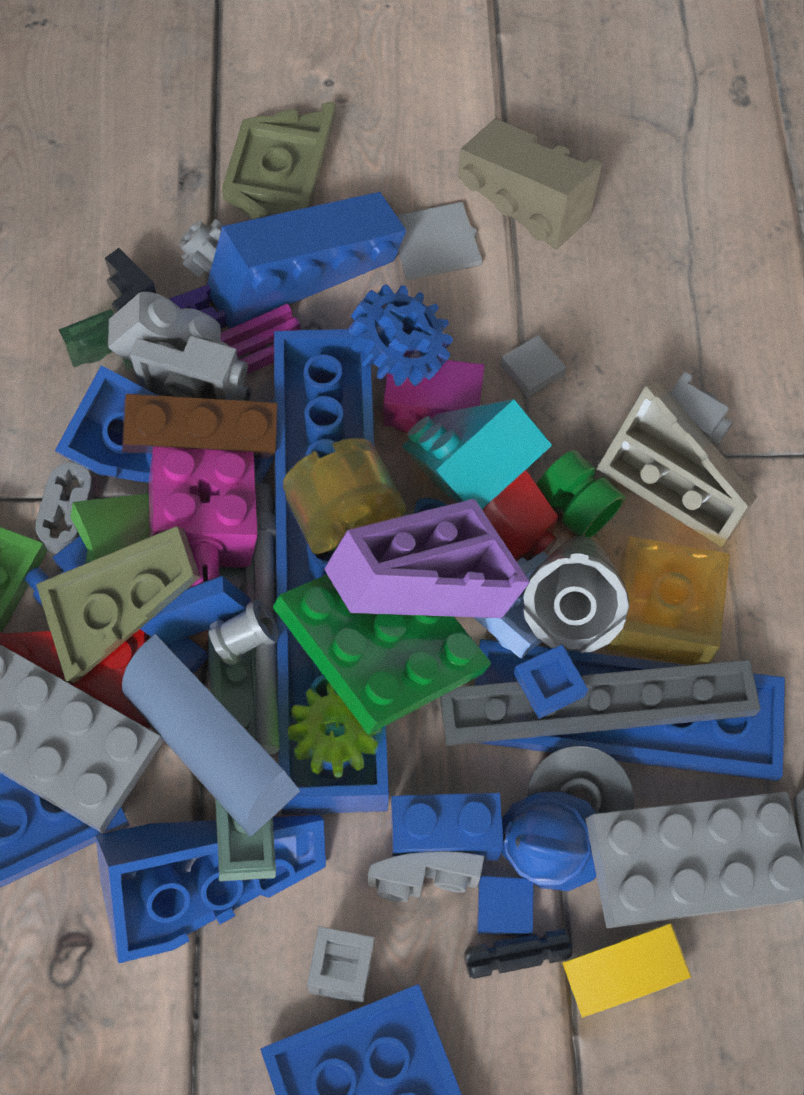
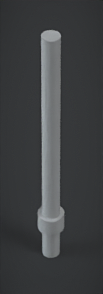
(265, 592)

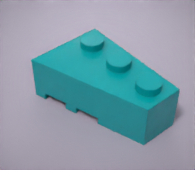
(476, 449)

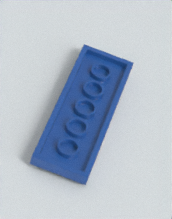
(721, 746)

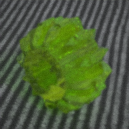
(325, 749)

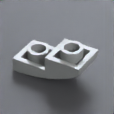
(404, 874)

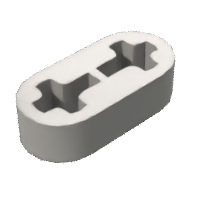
(55, 504)

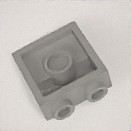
(201, 371)

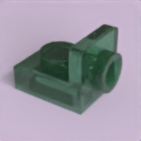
(88, 340)

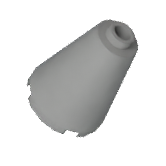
(576, 597)

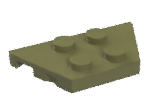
(278, 161)

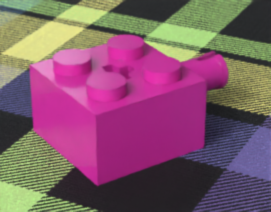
(210, 499)

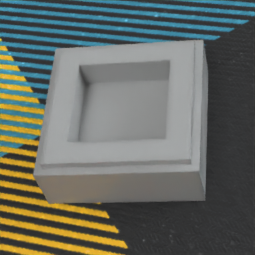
(533, 366)

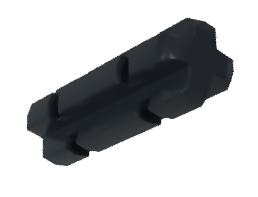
(518, 953)

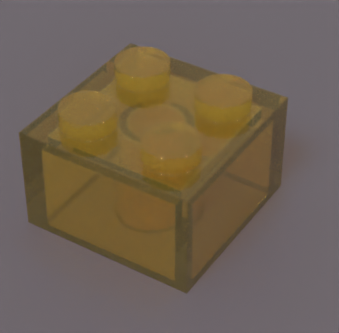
(672, 601)

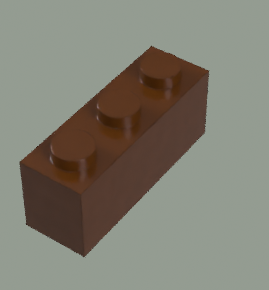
(198, 424)

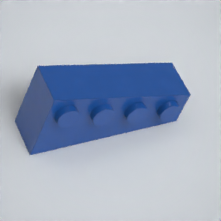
(300, 254)

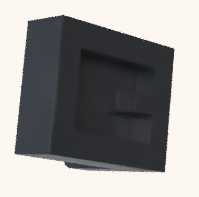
(126, 279)

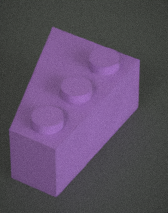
(428, 566)

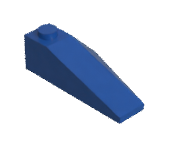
(97, 432)
(166, 881)

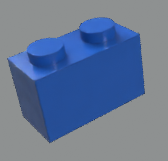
(447, 824)

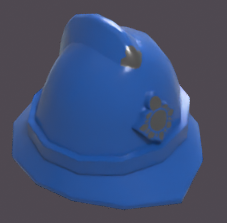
(549, 840)

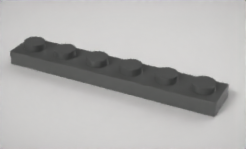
(611, 703)

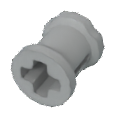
(243, 632)

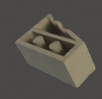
(530, 181)
(677, 467)

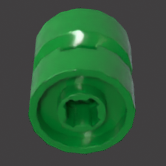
(576, 493)

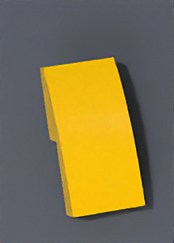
(627, 970)

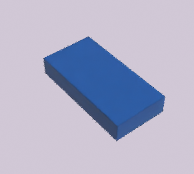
(197, 609)

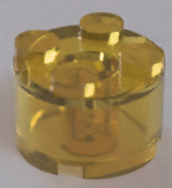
(341, 493)

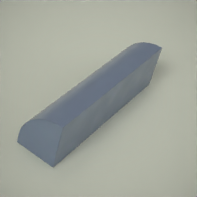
(206, 736)

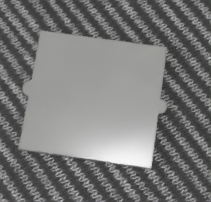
(437, 241)

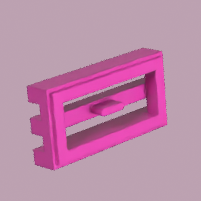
(257, 333)

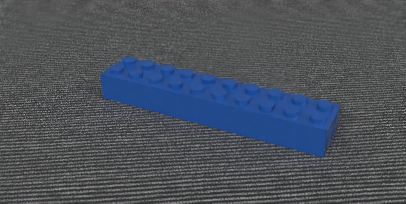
(320, 400)

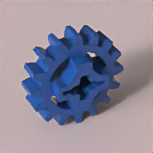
(400, 335)

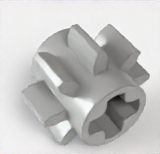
(200, 246)

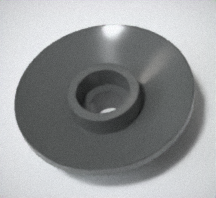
(586, 769)

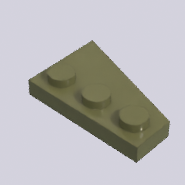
(113, 597)

